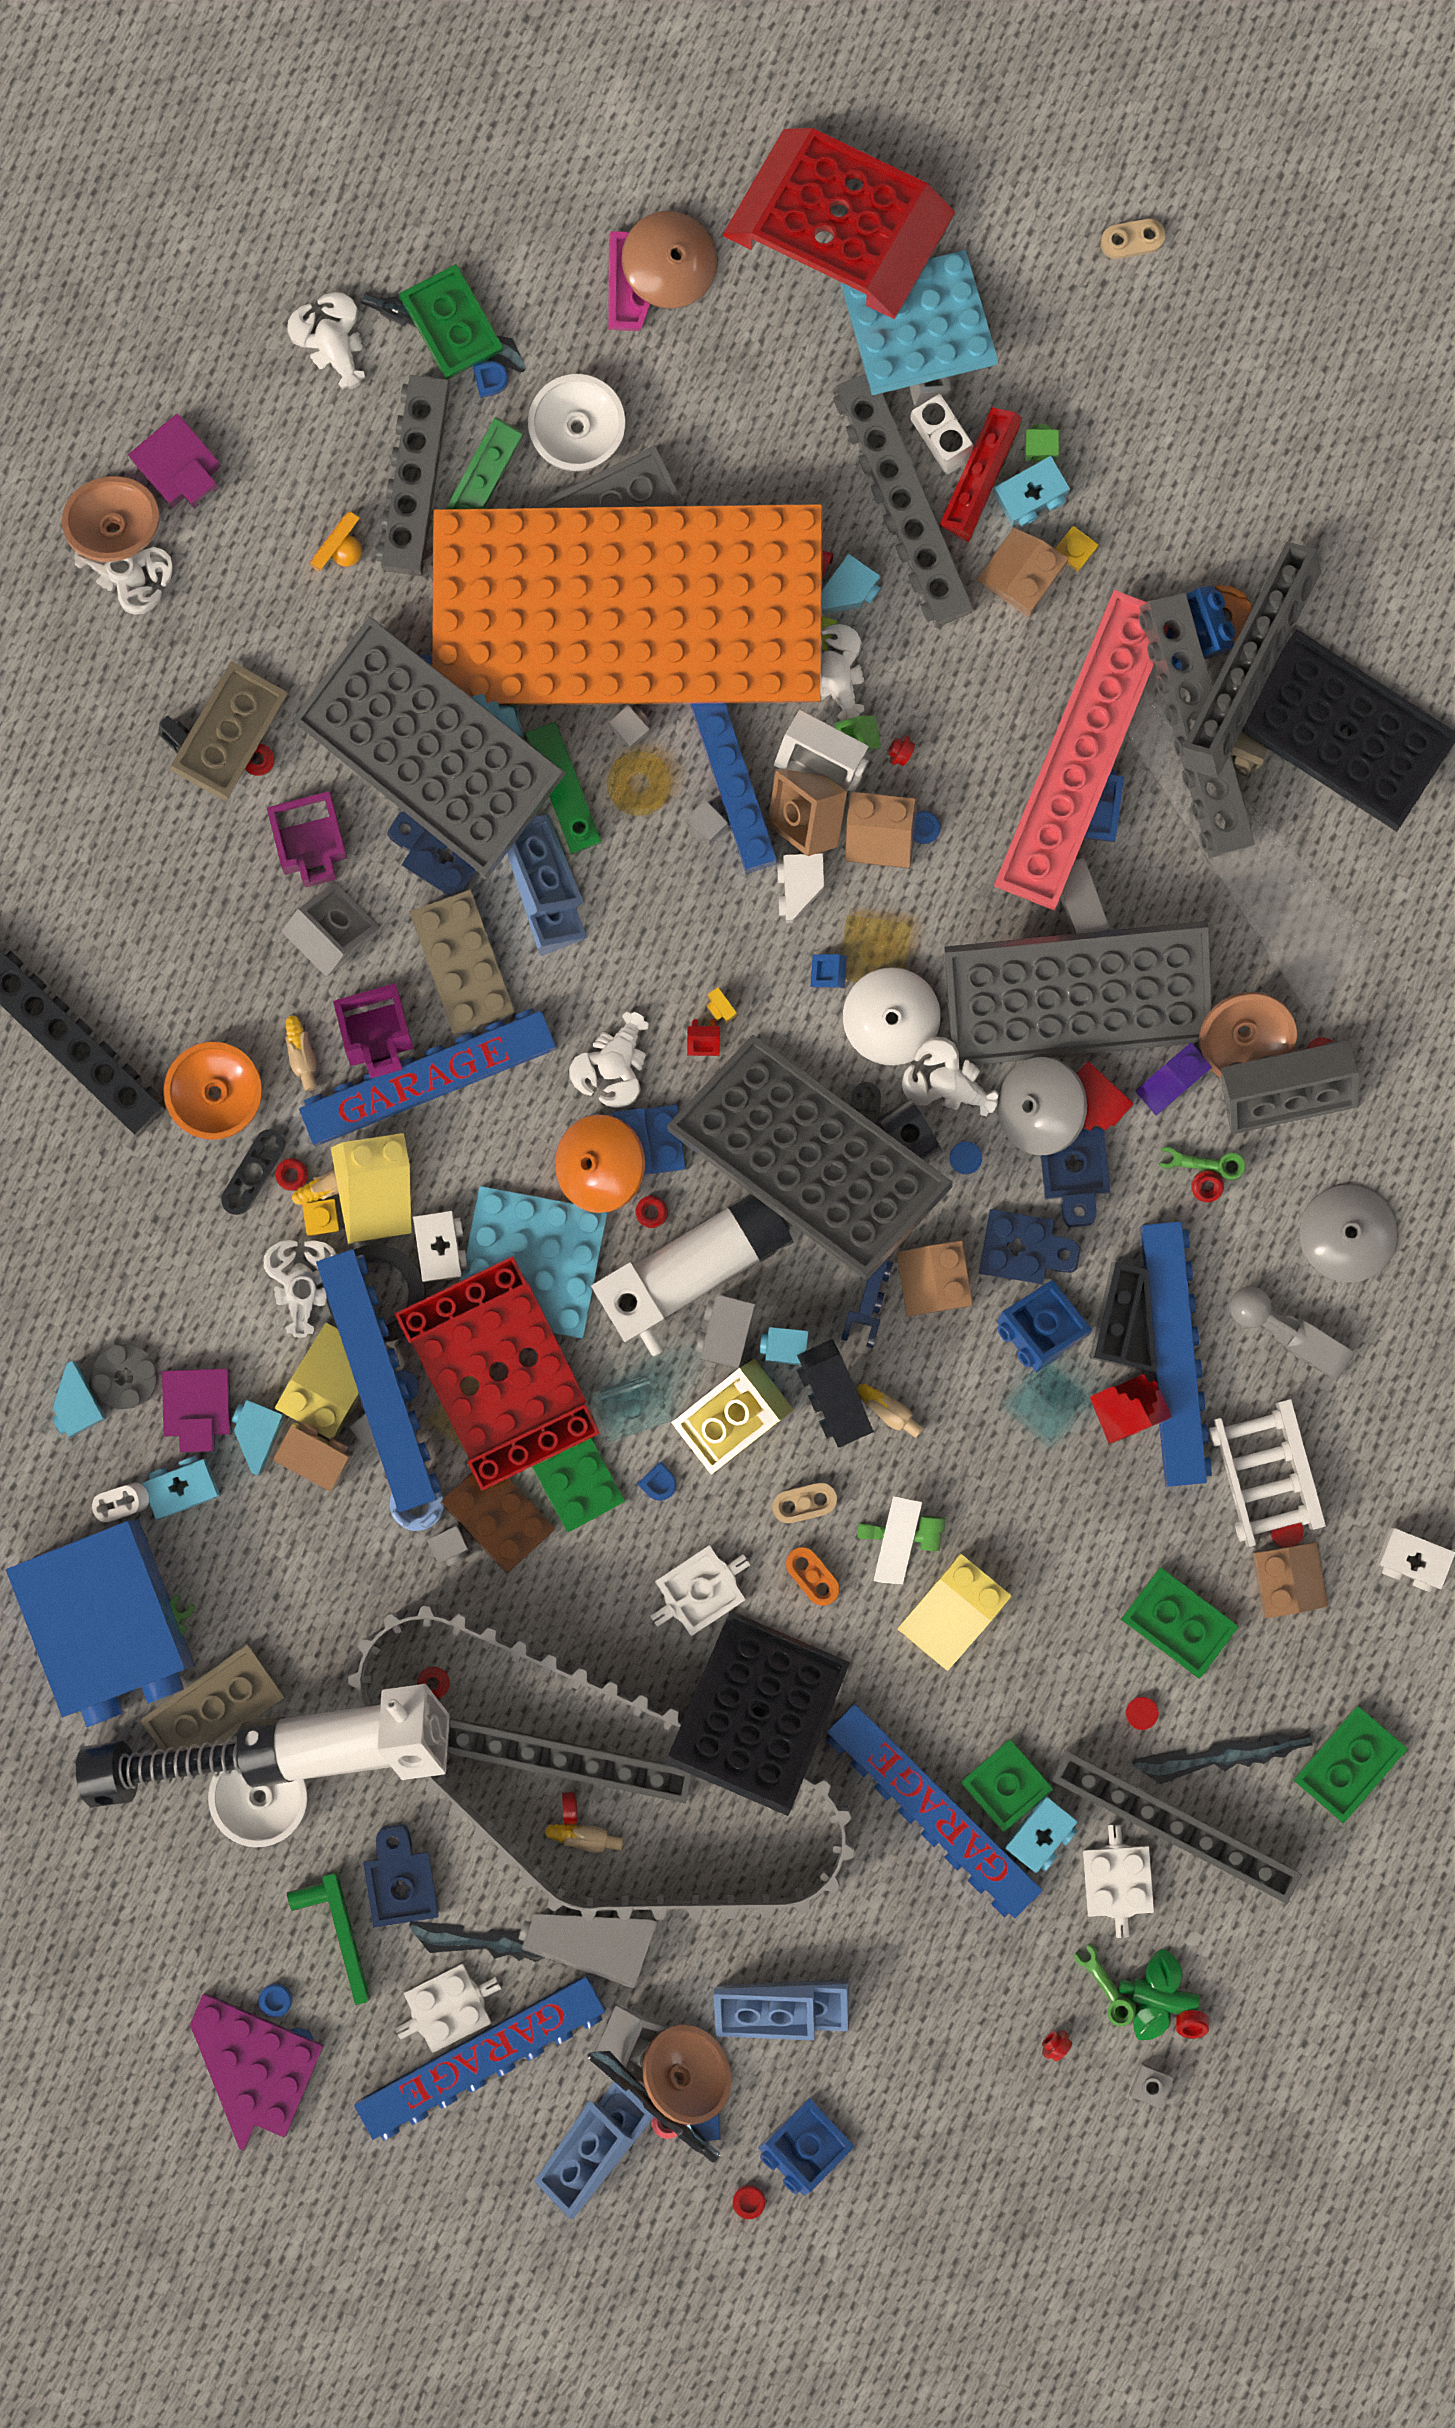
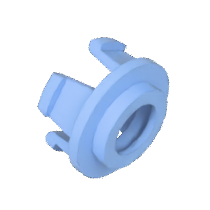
(418, 1523)

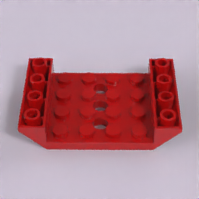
(874, 247)
(512, 1419)

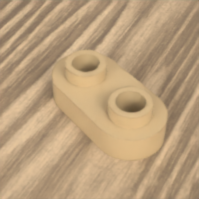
(1133, 239)
(804, 1503)

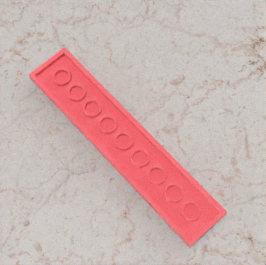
(1080, 757)

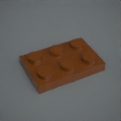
(498, 1520)

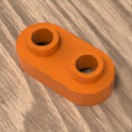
(812, 1576)

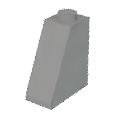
(1082, 902)

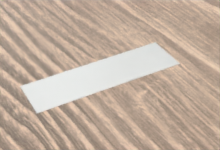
(897, 1541)

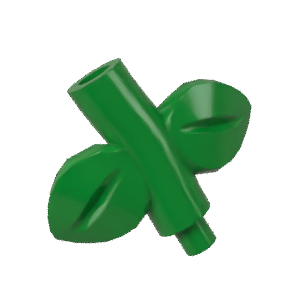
(1158, 1996)

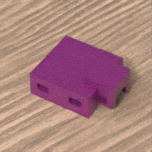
(177, 463)
(309, 843)
(377, 1034)
(196, 1407)

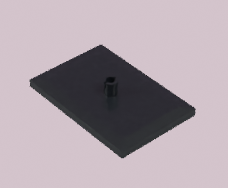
(1348, 730)
(758, 1713)

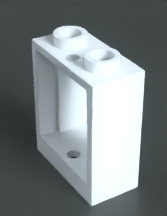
(822, 750)

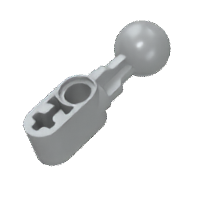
(1253, 1308)

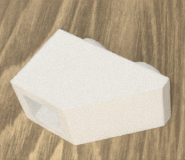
(802, 883)

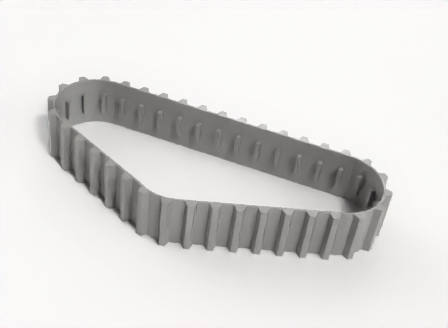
(532, 1875)

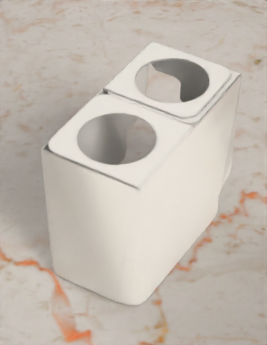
(953, 459)

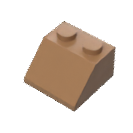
(1023, 570)
(807, 810)
(880, 829)
(934, 1278)
(314, 1456)
(1289, 1580)

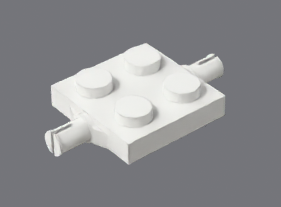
(700, 1590)
(1118, 1881)
(447, 2008)

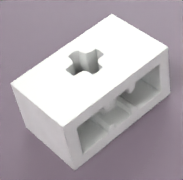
(428, 1230)
(1401, 1545)

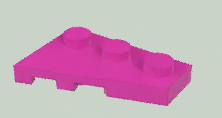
(625, 307)

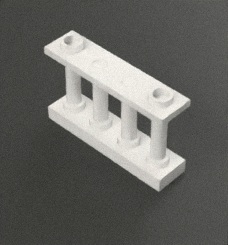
(1299, 1481)

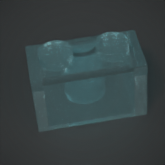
(1046, 1405)

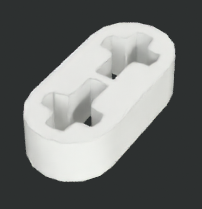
(122, 1507)

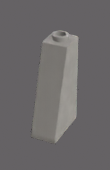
(600, 1946)

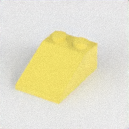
(374, 1187)
(322, 1386)
(732, 1416)
(954, 1612)

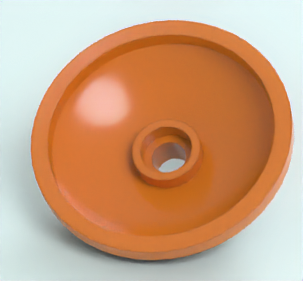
(189, 1087)
(615, 1159)

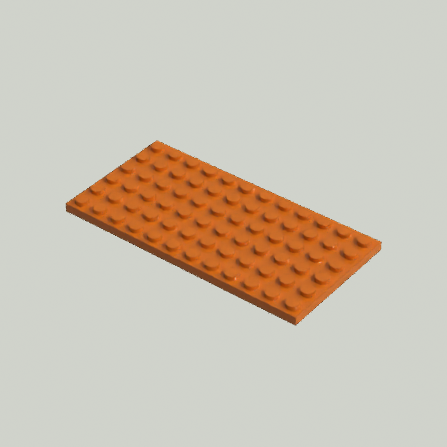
(630, 604)

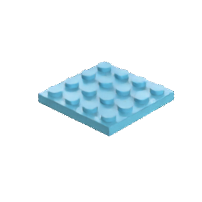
(934, 334)
(552, 1245)

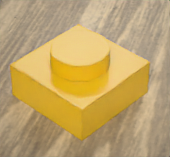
(1077, 548)
(720, 1006)
(321, 1217)

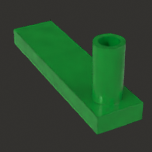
(487, 466)
(567, 796)
(332, 1892)

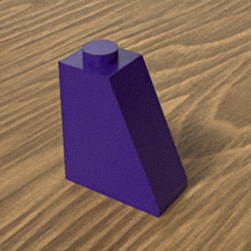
(1173, 1079)

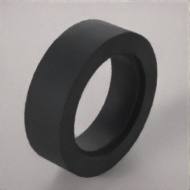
(409, 1270)

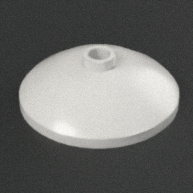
(570, 401)
(886, 992)
(251, 1821)

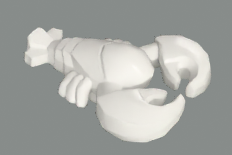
(330, 336)
(128, 575)
(836, 671)
(613, 1062)
(947, 1081)
(298, 1282)

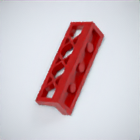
(981, 473)

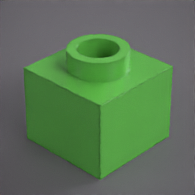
(1041, 443)
(862, 729)

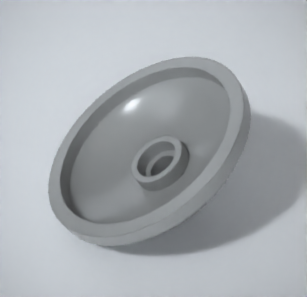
(1057, 1109)
(1325, 1240)

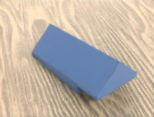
(546, 886)
(781, 2009)
(593, 2148)

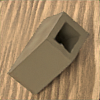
(1247, 755)

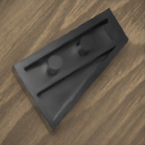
(1125, 1320)
(833, 1394)

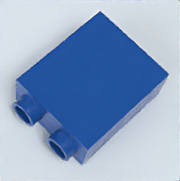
(102, 1622)

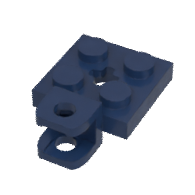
(424, 859)
(1080, 1187)
(1041, 1249)
(870, 1303)
(397, 1864)

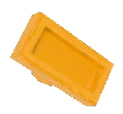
(342, 547)

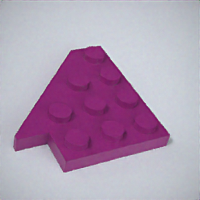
(253, 2066)

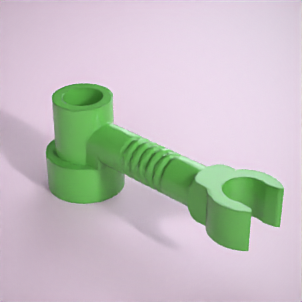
(1216, 1165)
(928, 1532)
(1113, 1994)

